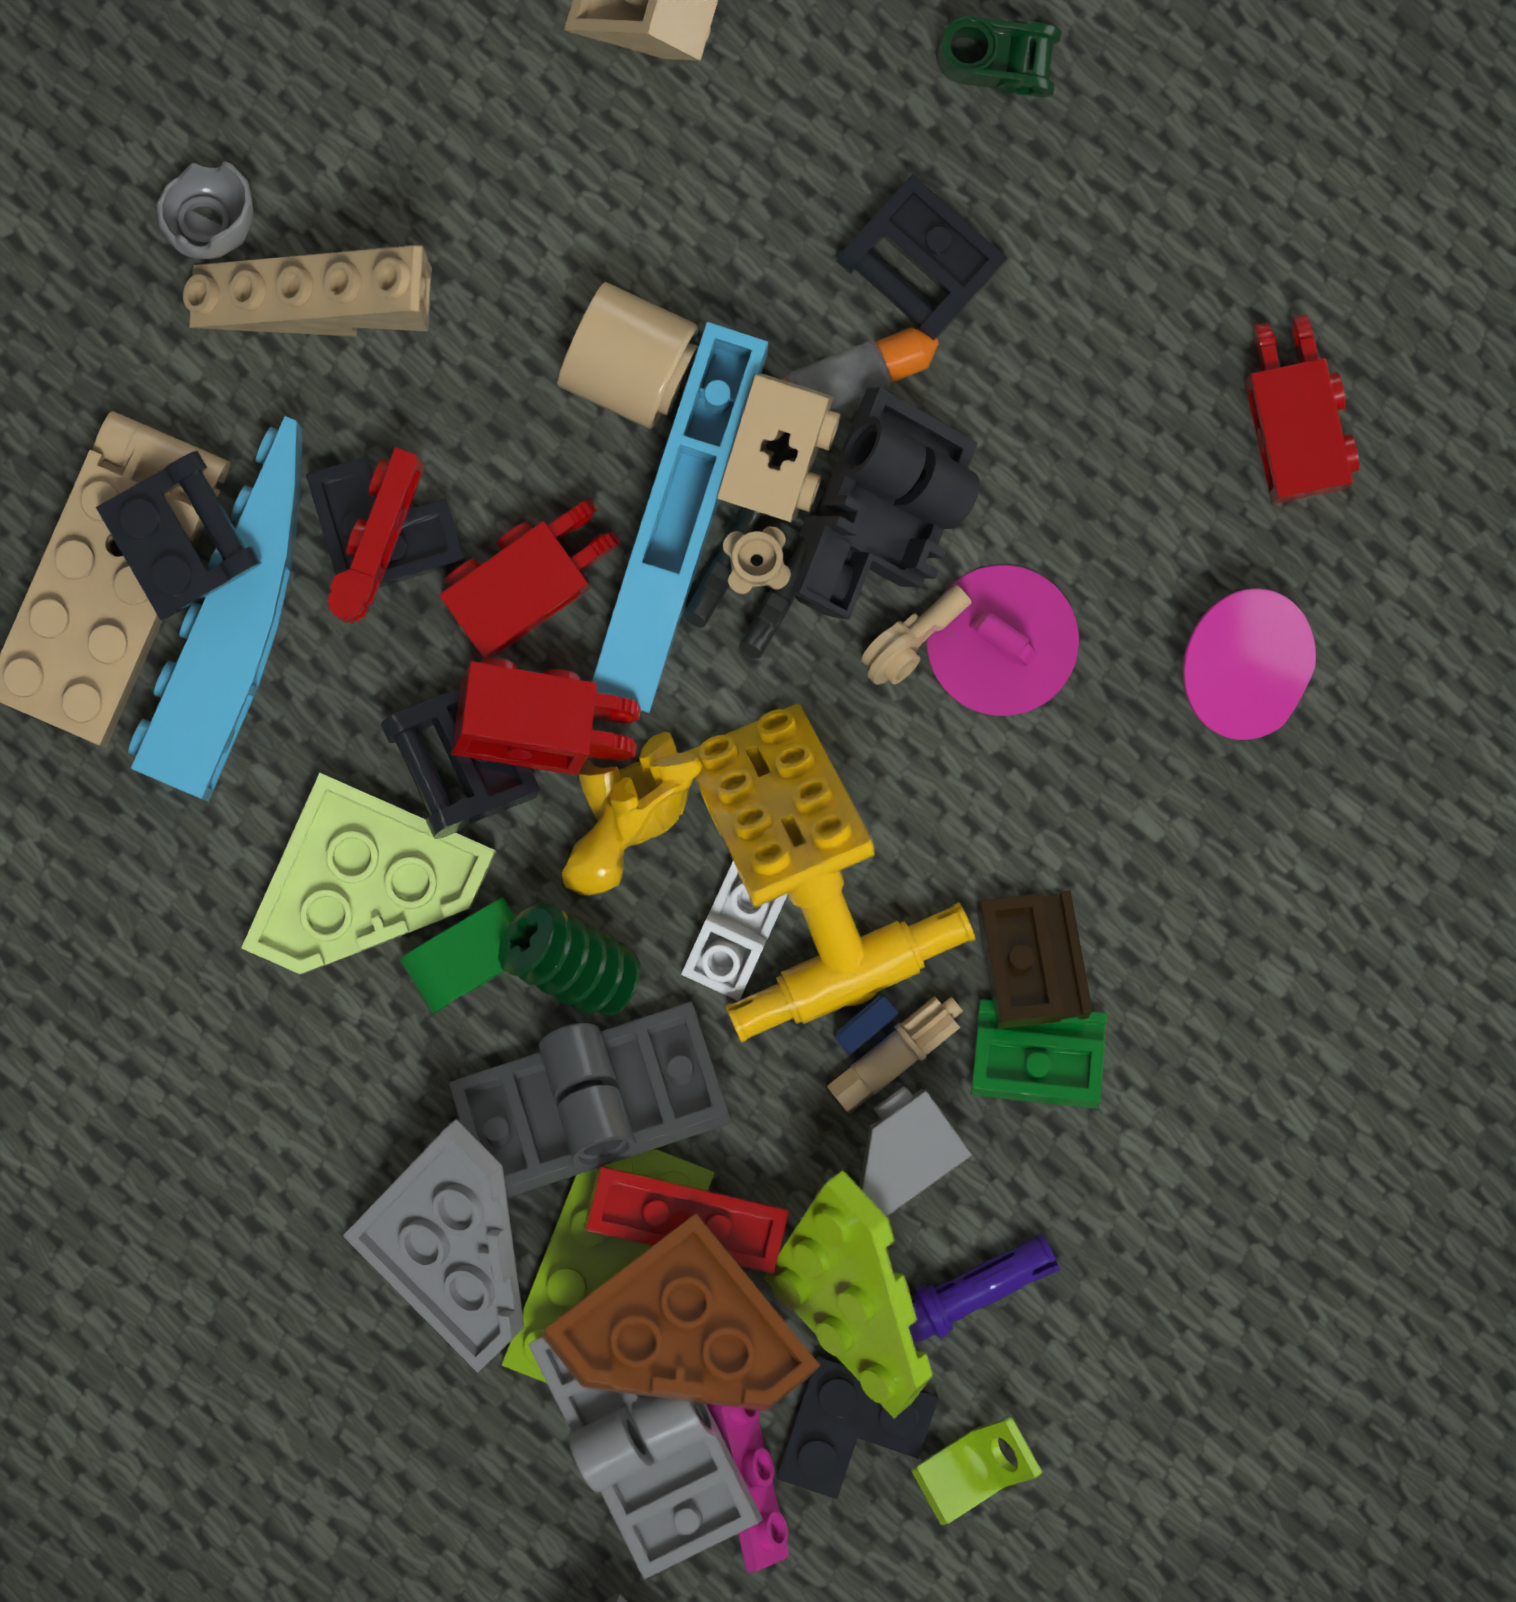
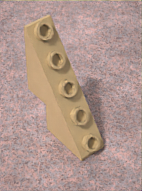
(314, 293)

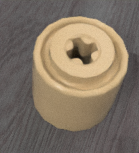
(629, 356)

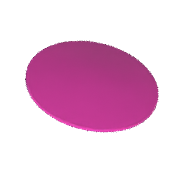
(1008, 645)
(1248, 663)

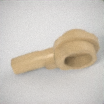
(894, 651)

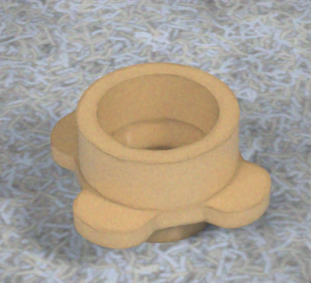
(767, 545)

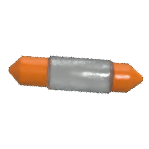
(867, 366)

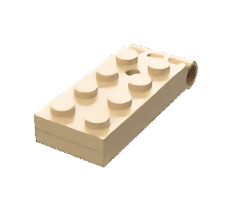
(85, 612)

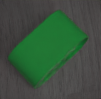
(459, 957)

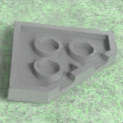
(449, 1245)

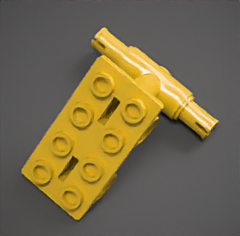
(793, 836)

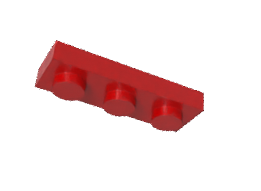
(651, 1208)

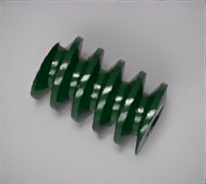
(569, 960)

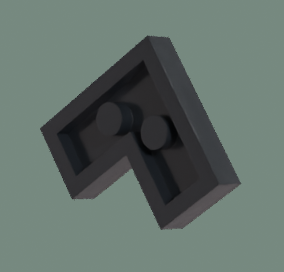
(426, 539)
(833, 1418)

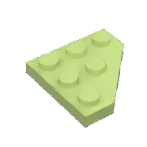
(359, 879)

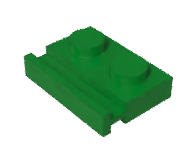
(1040, 1062)

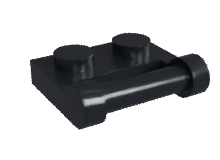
(936, 243)
(159, 546)
(488, 784)

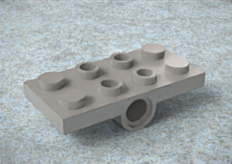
(655, 1466)

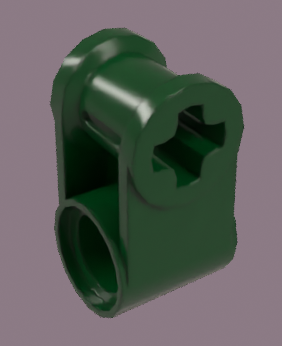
(1004, 55)

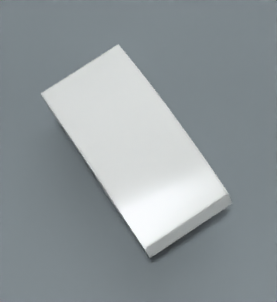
(731, 938)

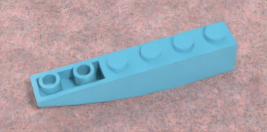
(678, 515)
(228, 634)

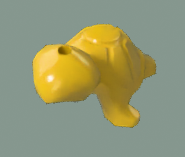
(629, 810)

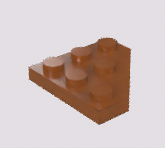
(682, 1329)

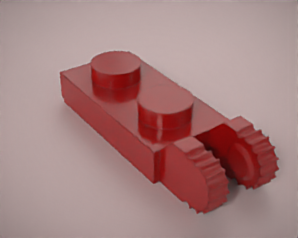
(375, 539)

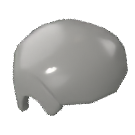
(216, 188)

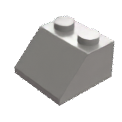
(907, 1149)

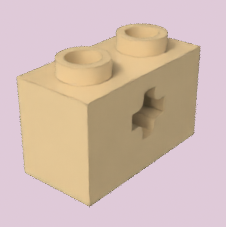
(770, 411)

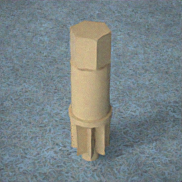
(896, 1052)

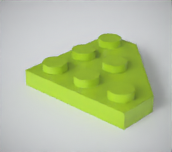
(845, 1291)

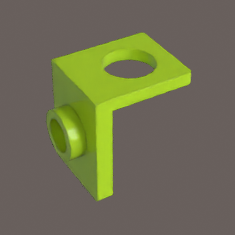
(974, 1469)

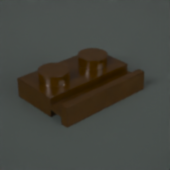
(1034, 959)

